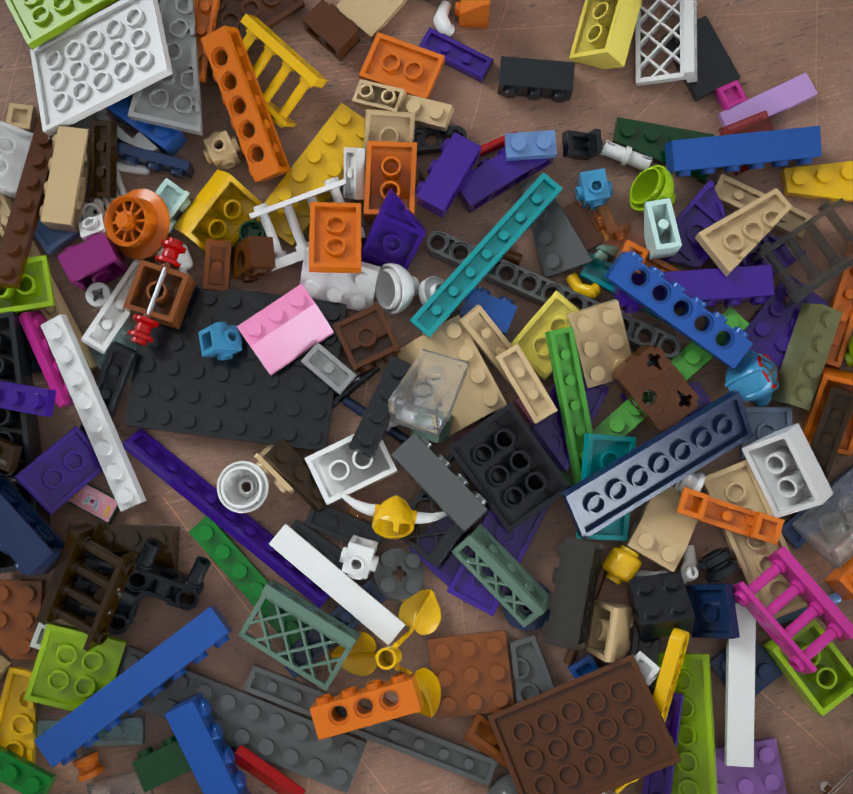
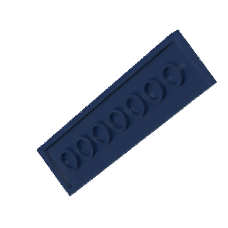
(657, 464)

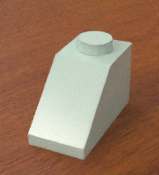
(660, 229)

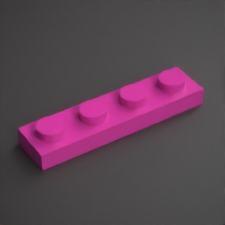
(31, 325)

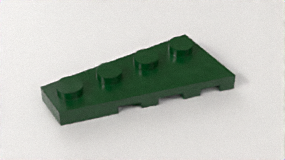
(650, 139)

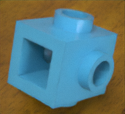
(593, 189)
(220, 341)

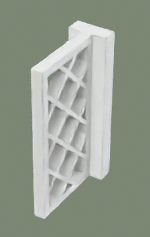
(687, 45)

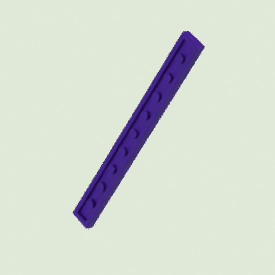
(206, 499)

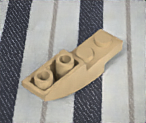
(388, 98)

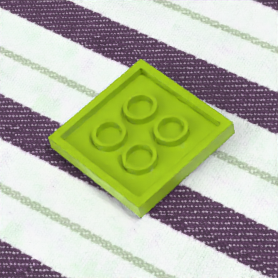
(69, 674)

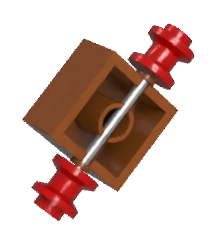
(159, 293)

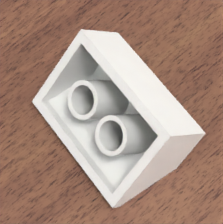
(788, 471)

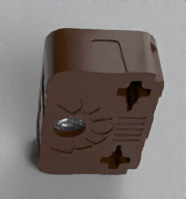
(661, 382)

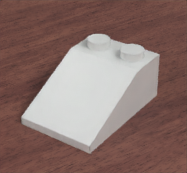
(347, 471)

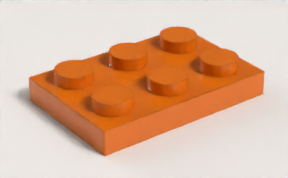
(402, 66)
(335, 237)

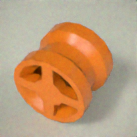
(88, 766)

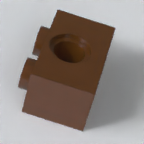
(253, 258)

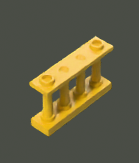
(291, 62)

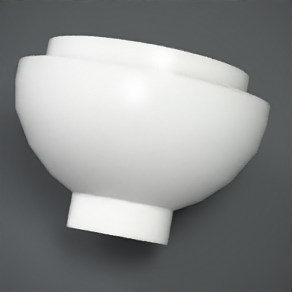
(395, 288)
(231, 487)

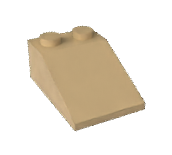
(660, 531)

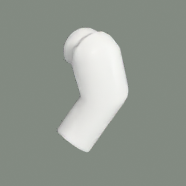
(441, 19)
(689, 566)

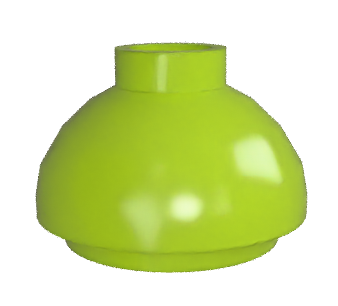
(651, 185)

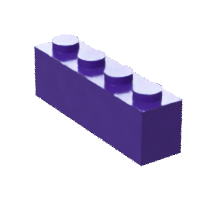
(496, 177)

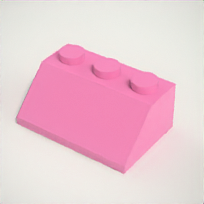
(285, 329)

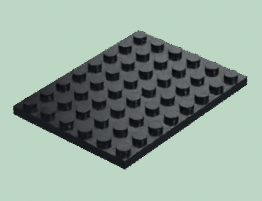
(233, 397)

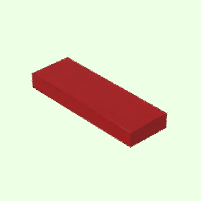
(265, 772)

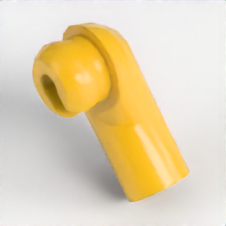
(591, 291)

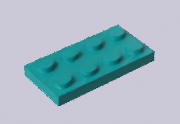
(597, 453)

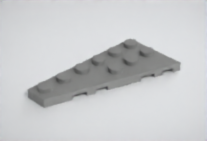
(176, 98)

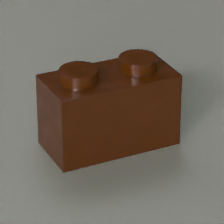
(331, 29)

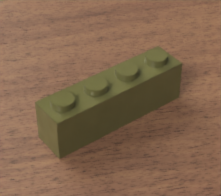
(806, 355)

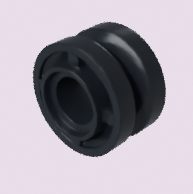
(718, 564)

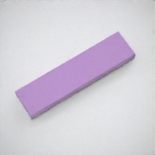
(774, 100)

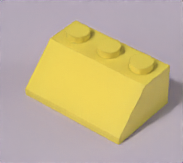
(605, 33)

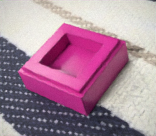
(730, 95)

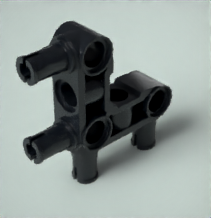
(157, 582)

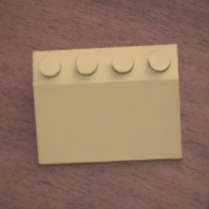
(479, 392)

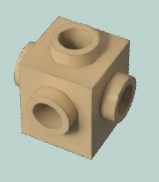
(222, 150)

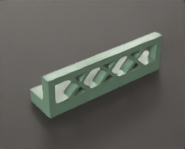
(506, 573)

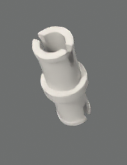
(625, 155)

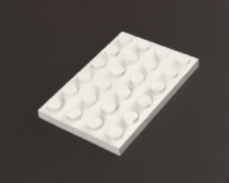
(99, 62)

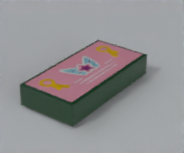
(96, 502)

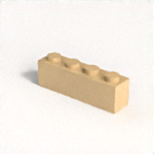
(67, 179)

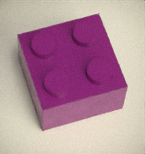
(93, 261)

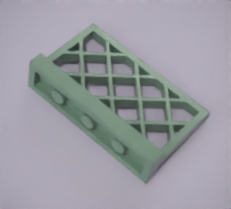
(310, 615)

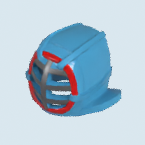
(754, 378)

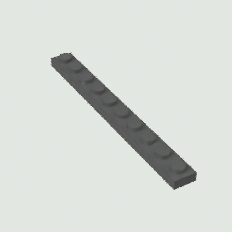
(390, 733)

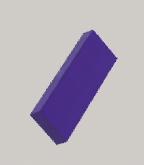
(458, 55)

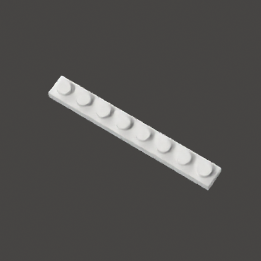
(93, 412)

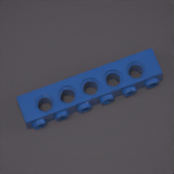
(736, 340)

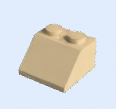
(609, 630)

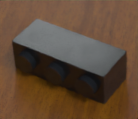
(536, 78)

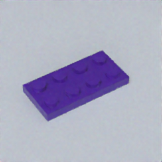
(774, 324)

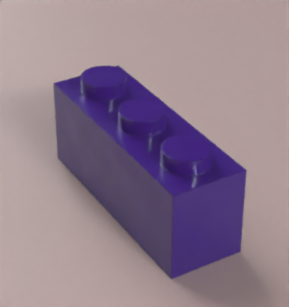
(447, 174)

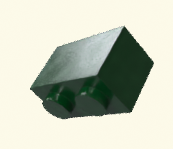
(160, 764)

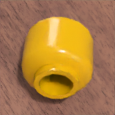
(621, 564)

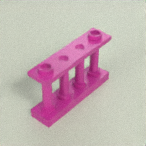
(817, 602)

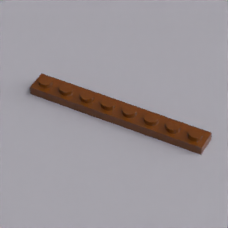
(25, 209)

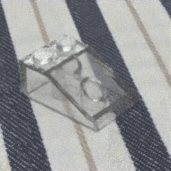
(428, 392)

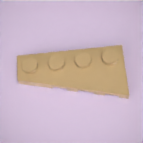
(740, 232)

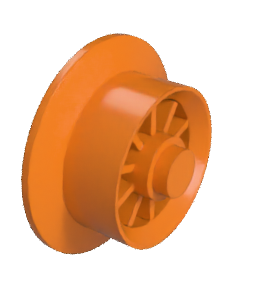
(137, 223)

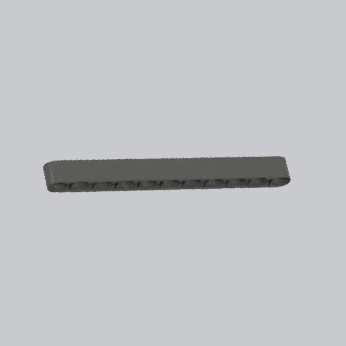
(542, 285)

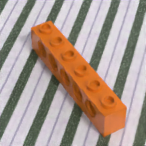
(238, 66)

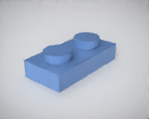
(530, 145)

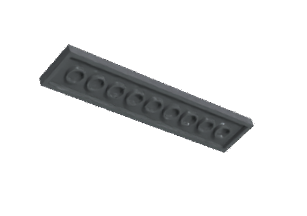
(261, 726)

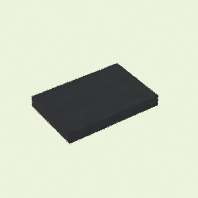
(713, 62)

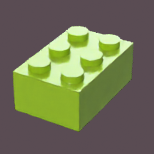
(831, 680)

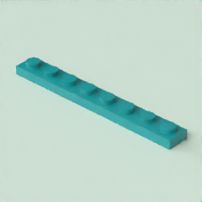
(485, 255)

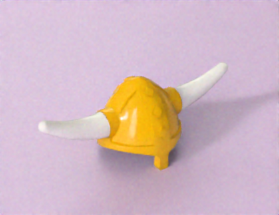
(393, 517)

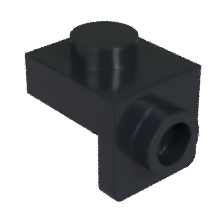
(581, 144)

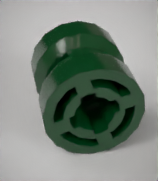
(251, 228)

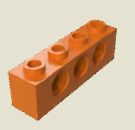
(330, 723)

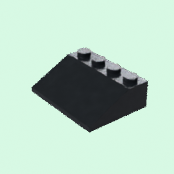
(511, 466)

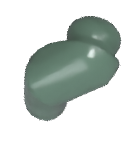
(605, 253)

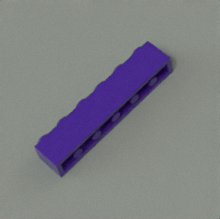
(711, 286)

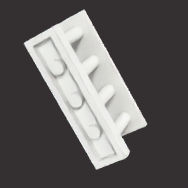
(263, 210)

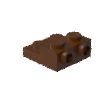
(367, 339)

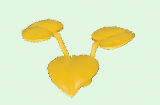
(420, 614)

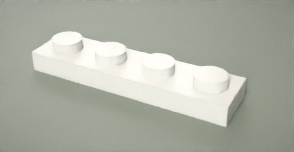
(112, 315)

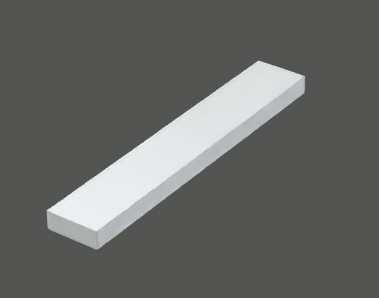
(337, 584)
(740, 692)

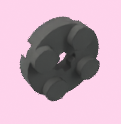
(411, 567)

